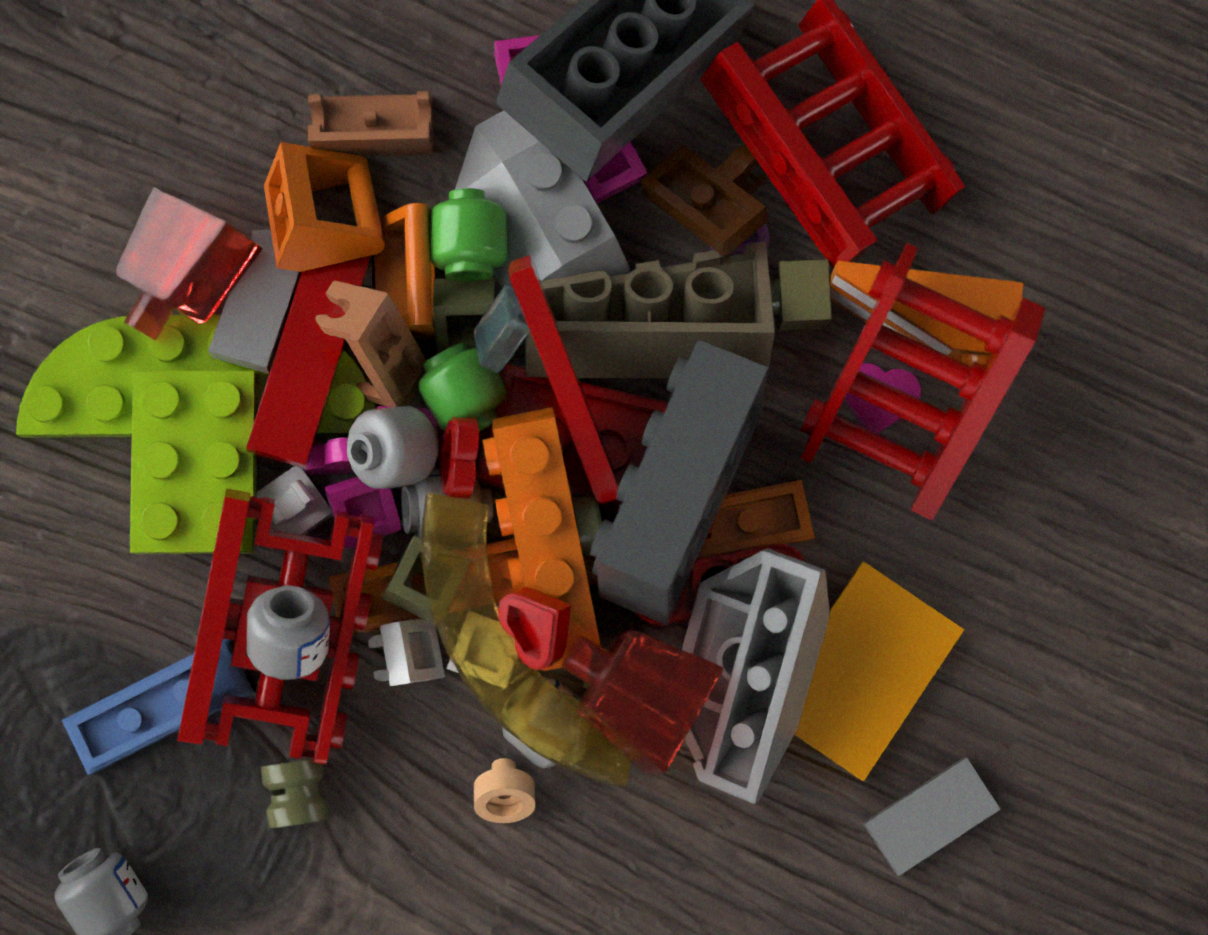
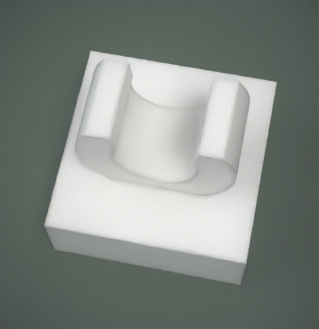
(297, 503)
(409, 652)

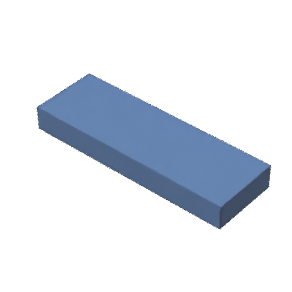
(147, 711)

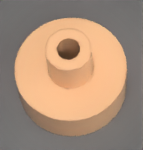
(504, 793)

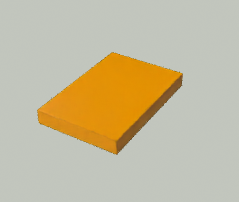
(871, 669)

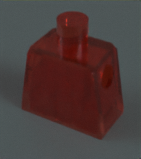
(181, 263)
(641, 695)

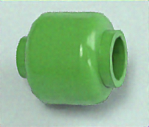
(468, 236)
(461, 387)

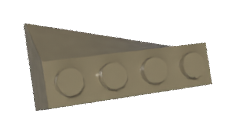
(656, 314)

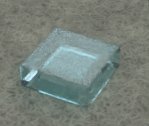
(500, 331)

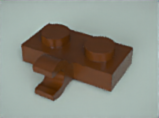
(707, 199)

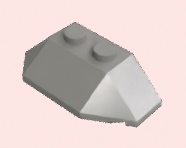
(544, 203)
(766, 632)

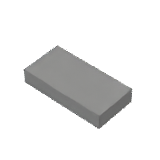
(255, 314)
(931, 816)

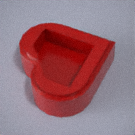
(458, 457)
(537, 625)

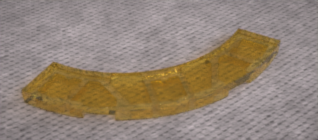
(486, 655)

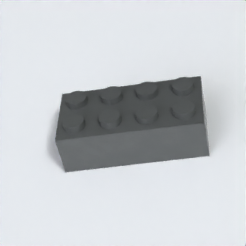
(613, 71)
(680, 482)

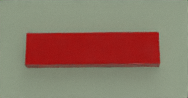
(303, 368)
(563, 378)

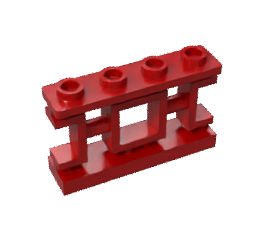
(227, 619)

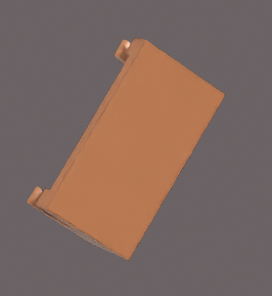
(373, 124)
(378, 341)

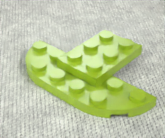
(184, 421)

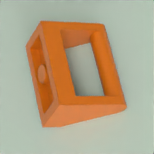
(296, 234)
(406, 267)

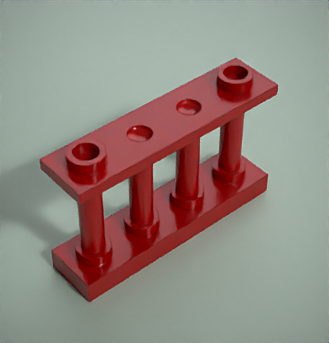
(789, 159)
(979, 384)

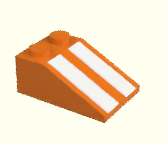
(992, 297)

